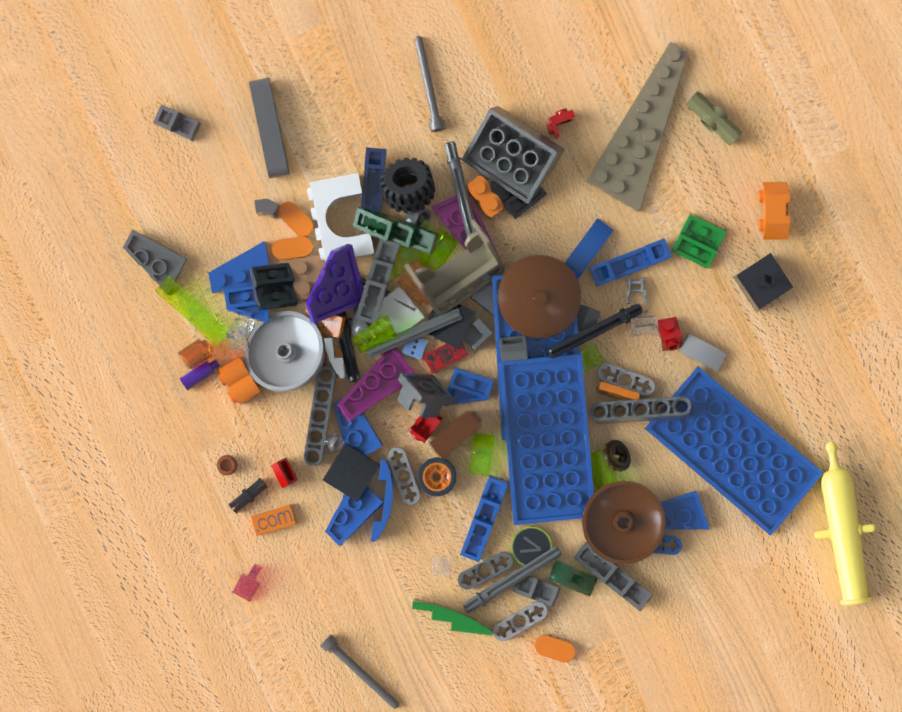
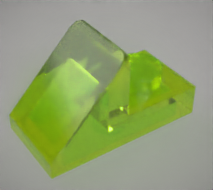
(481, 454)

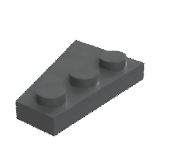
(154, 257)

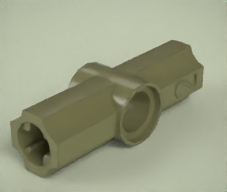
(713, 118)

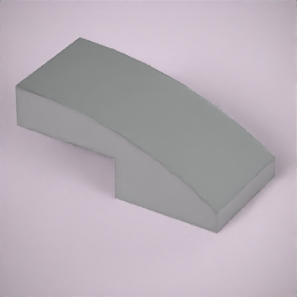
(702, 352)
(337, 363)

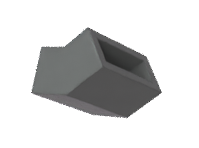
(266, 207)
(586, 317)
(513, 348)

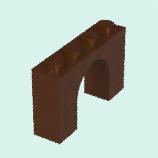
(456, 433)

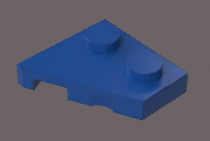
(242, 302)

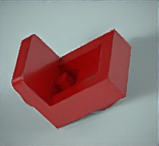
(562, 116)
(669, 334)
(424, 427)

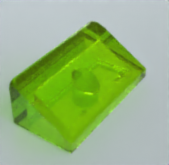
(444, 247)
(601, 471)

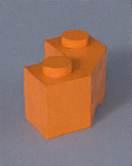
(775, 217)

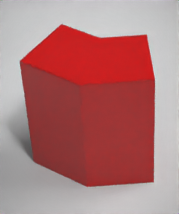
(280, 473)

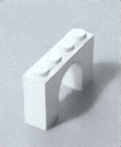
(326, 193)

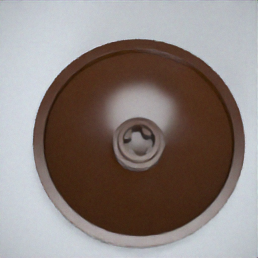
(539, 296)
(623, 522)

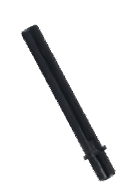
(623, 316)
(348, 352)

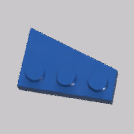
(352, 515)

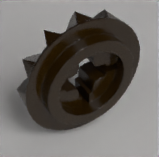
(617, 448)

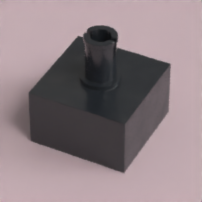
(763, 282)

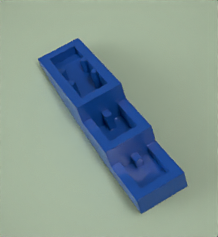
(484, 518)

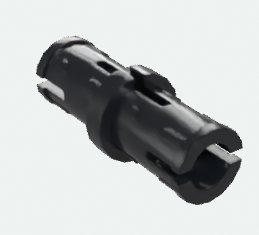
(248, 495)

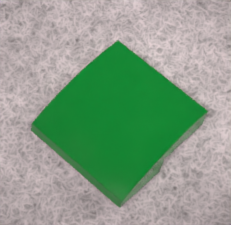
(699, 241)

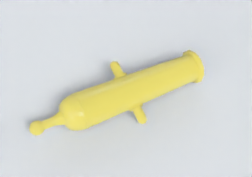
(844, 530)

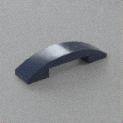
(372, 190)

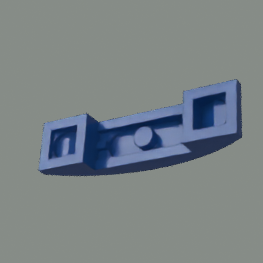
(588, 247)
(630, 262)
(384, 474)

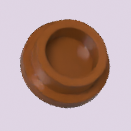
(227, 465)

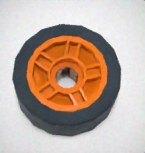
(439, 487)

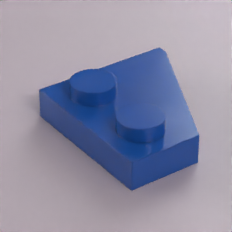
(469, 386)

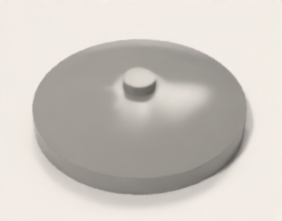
(285, 352)

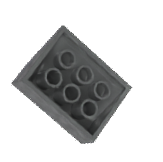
(512, 154)

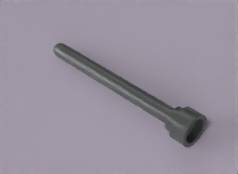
(436, 123)
(332, 646)

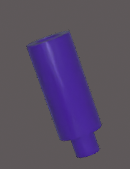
(199, 374)

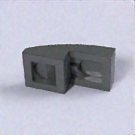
(177, 123)
(537, 590)

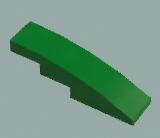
(460, 621)

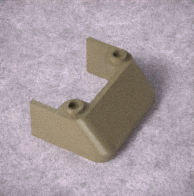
(461, 275)

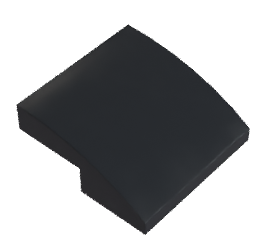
(512, 203)
(273, 286)
(455, 332)
(351, 472)

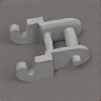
(634, 282)

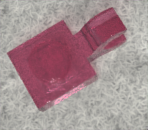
(247, 585)

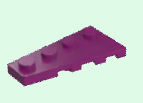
(451, 216)
(375, 384)

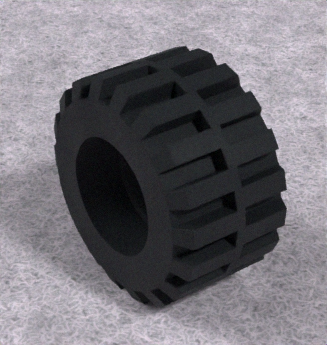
(405, 173)

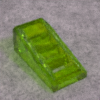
(380, 331)

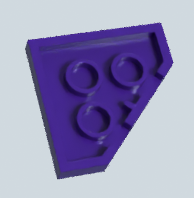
(337, 286)

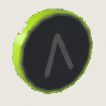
(529, 544)

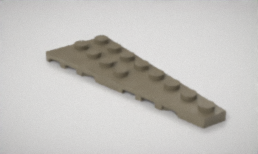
(631, 153)

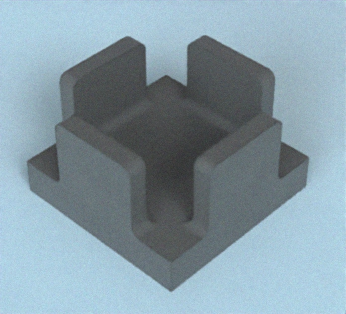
(424, 390)

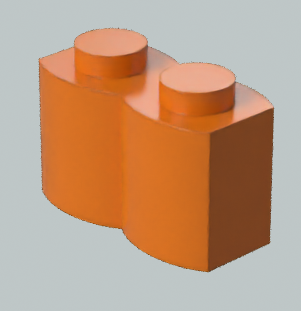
(481, 193)
(239, 381)

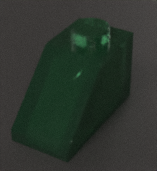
(572, 578)

